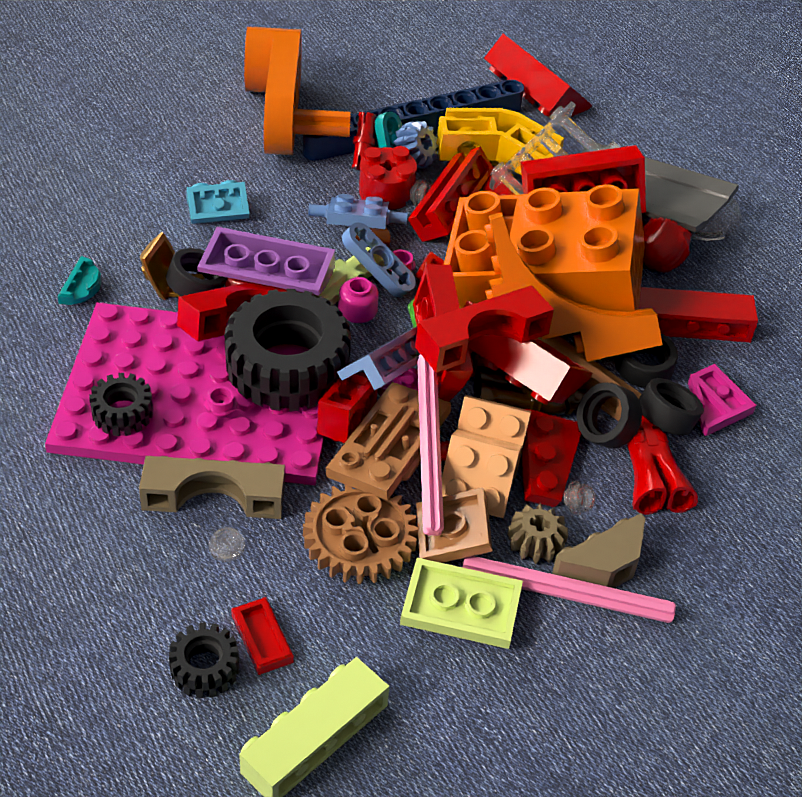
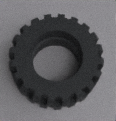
(286, 319)

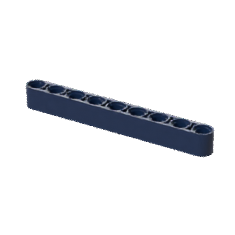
(501, 94)

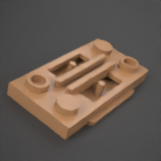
(384, 444)

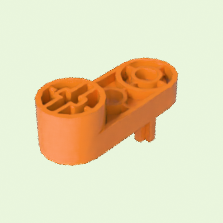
(274, 67)

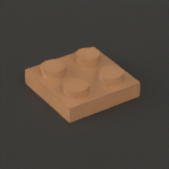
(464, 531)

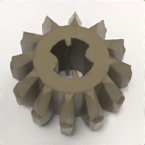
(537, 533)

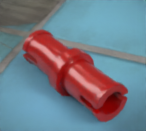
(364, 137)

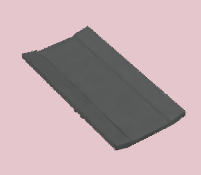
(683, 194)

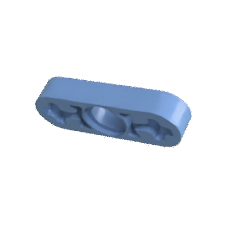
(391, 261)

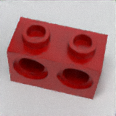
(345, 406)

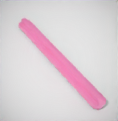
(430, 449)
(578, 590)

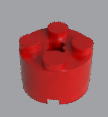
(387, 175)

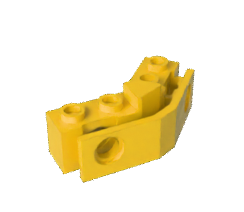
(496, 130)

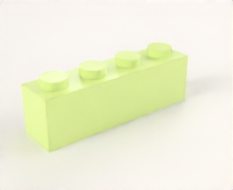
(313, 729)

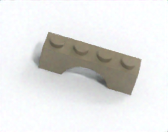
(172, 481)

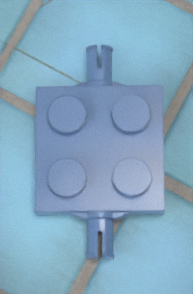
(347, 211)

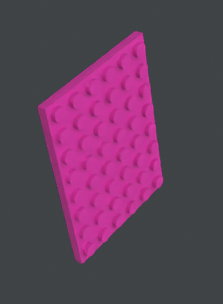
(179, 377)

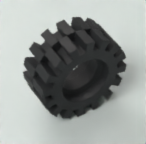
(121, 390)
(204, 641)

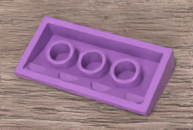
(268, 261)

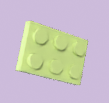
(461, 603)

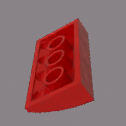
(435, 297)

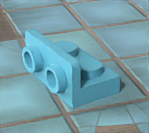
(217, 202)

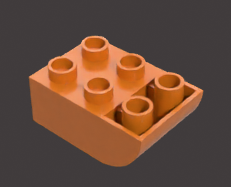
(572, 241)

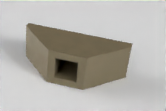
(604, 557)

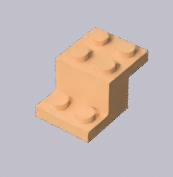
(486, 451)

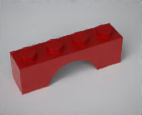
(208, 312)
(516, 315)

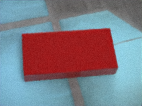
(262, 636)

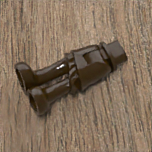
(495, 388)

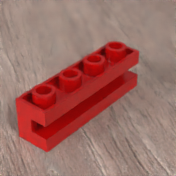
(459, 179)
(702, 314)

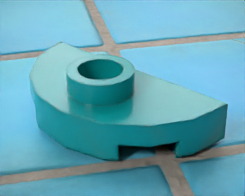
(81, 283)

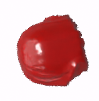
(665, 244)

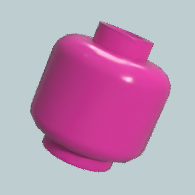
(358, 300)

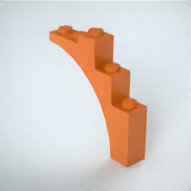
(599, 330)

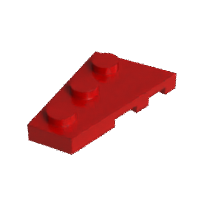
(548, 457)

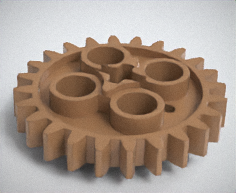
(334, 532)

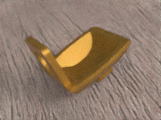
(155, 264)

